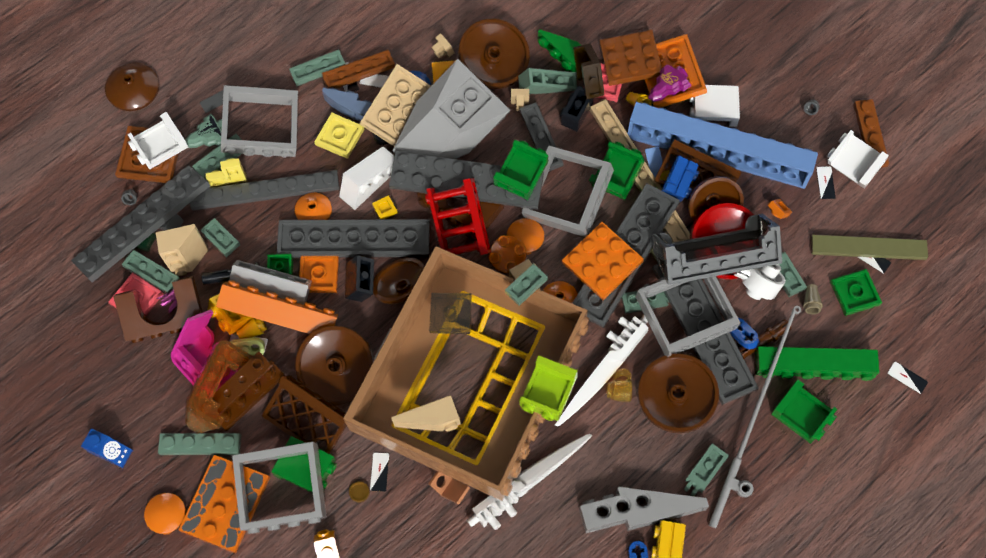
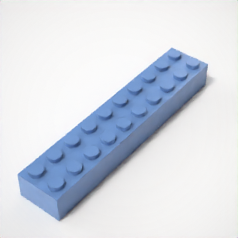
(728, 145)

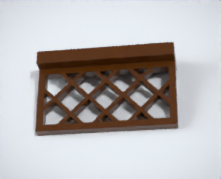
(704, 161)
(311, 400)

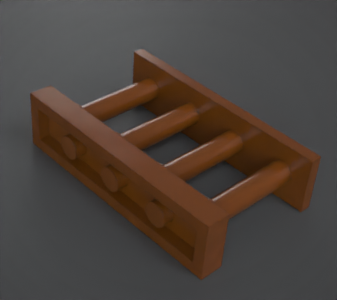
(246, 388)

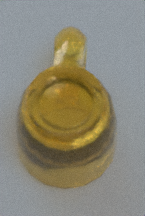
(620, 389)

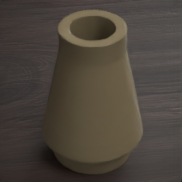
(812, 300)

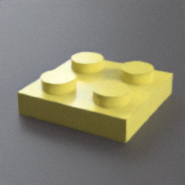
(339, 135)

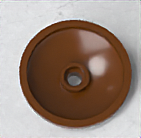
(135, 93)
(721, 188)
(397, 280)

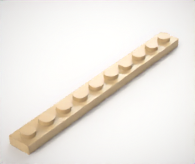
(616, 133)

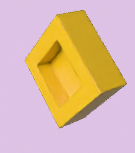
(384, 208)

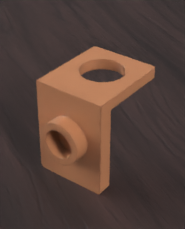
(450, 489)

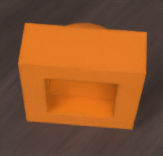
(779, 209)

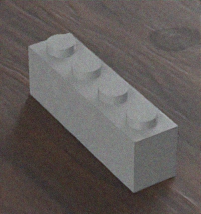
(271, 281)

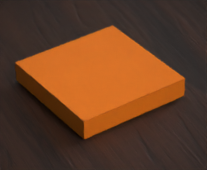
(322, 272)

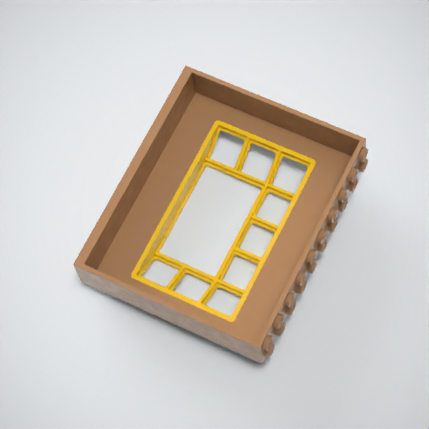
(412, 352)

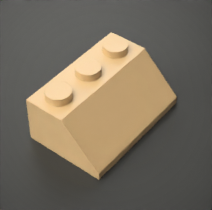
(181, 248)

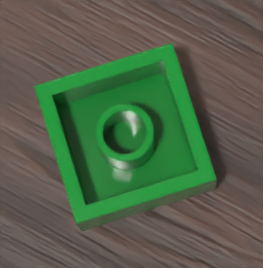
(281, 263)

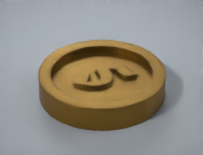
(359, 492)

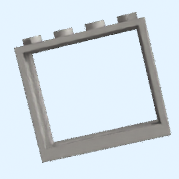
(264, 96)
(594, 201)
(731, 320)
(282, 452)

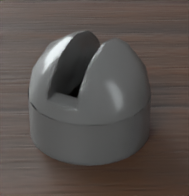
(807, 106)
(126, 197)

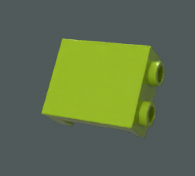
(548, 389)

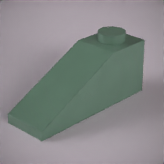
(547, 81)

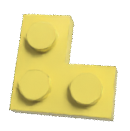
(231, 173)

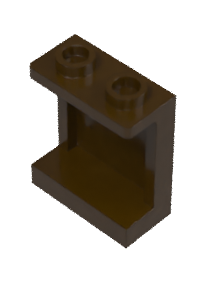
(589, 70)

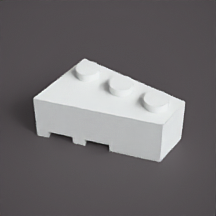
(366, 177)

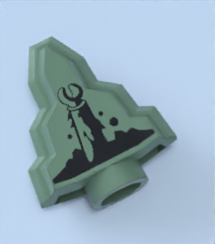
(207, 133)

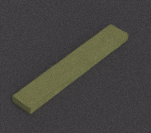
(869, 247)

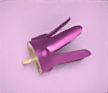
(169, 298)

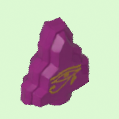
(669, 83)

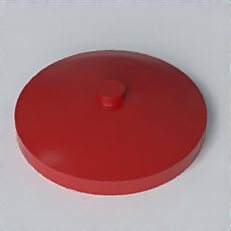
(718, 220)

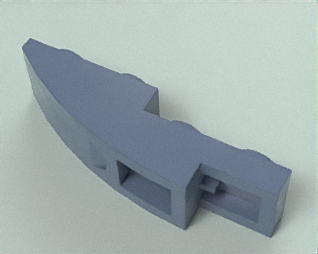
(346, 103)

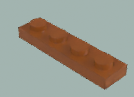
(358, 70)
(869, 126)

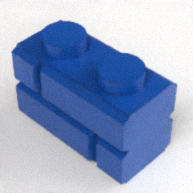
(680, 178)

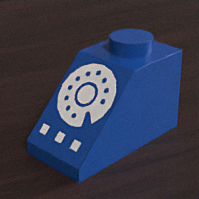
(106, 448)

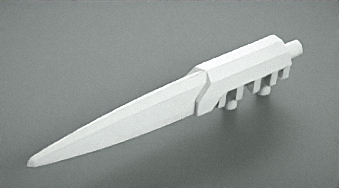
(618, 352)
(492, 507)

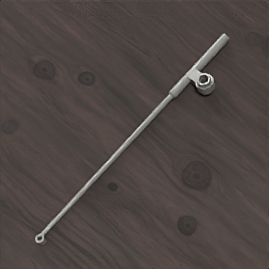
(730, 482)

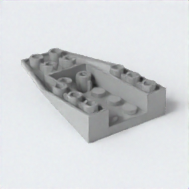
(451, 116)

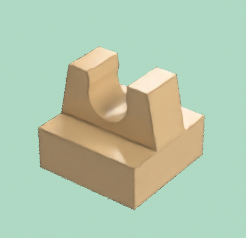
(442, 47)
(519, 97)

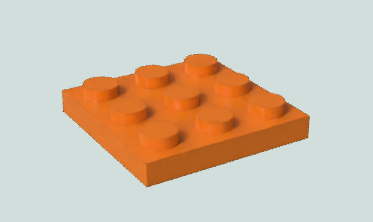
(602, 261)

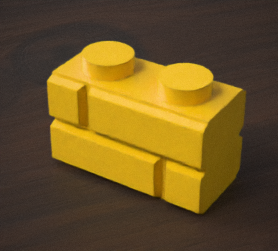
(669, 540)

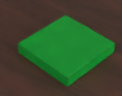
(855, 292)

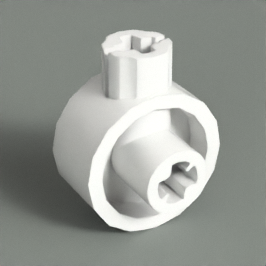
(762, 281)

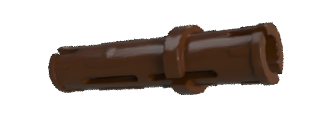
(769, 335)

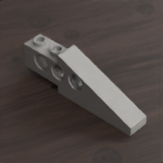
(659, 508)

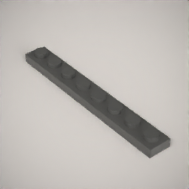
(266, 190)

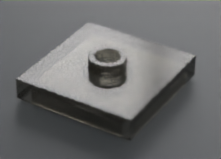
(450, 313)

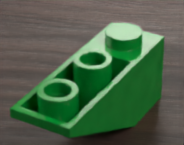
(559, 48)

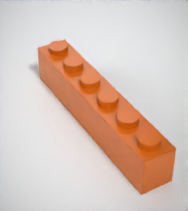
(274, 309)

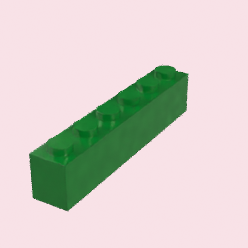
(818, 363)

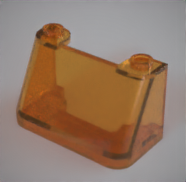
(200, 408)

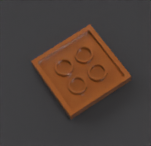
(630, 57)
(131, 168)

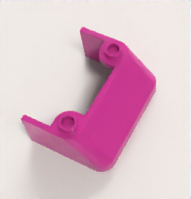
(194, 347)

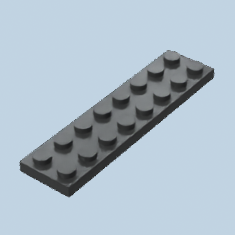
(421, 172)
(646, 217)
(140, 223)
(354, 238)
(698, 312)

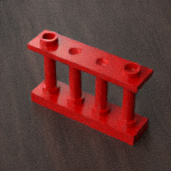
(472, 207)

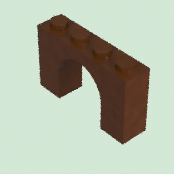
(489, 211)
(137, 325)

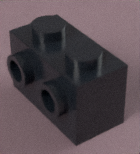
(576, 109)
(359, 278)

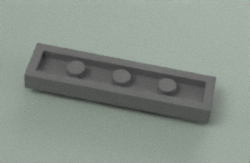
(539, 131)

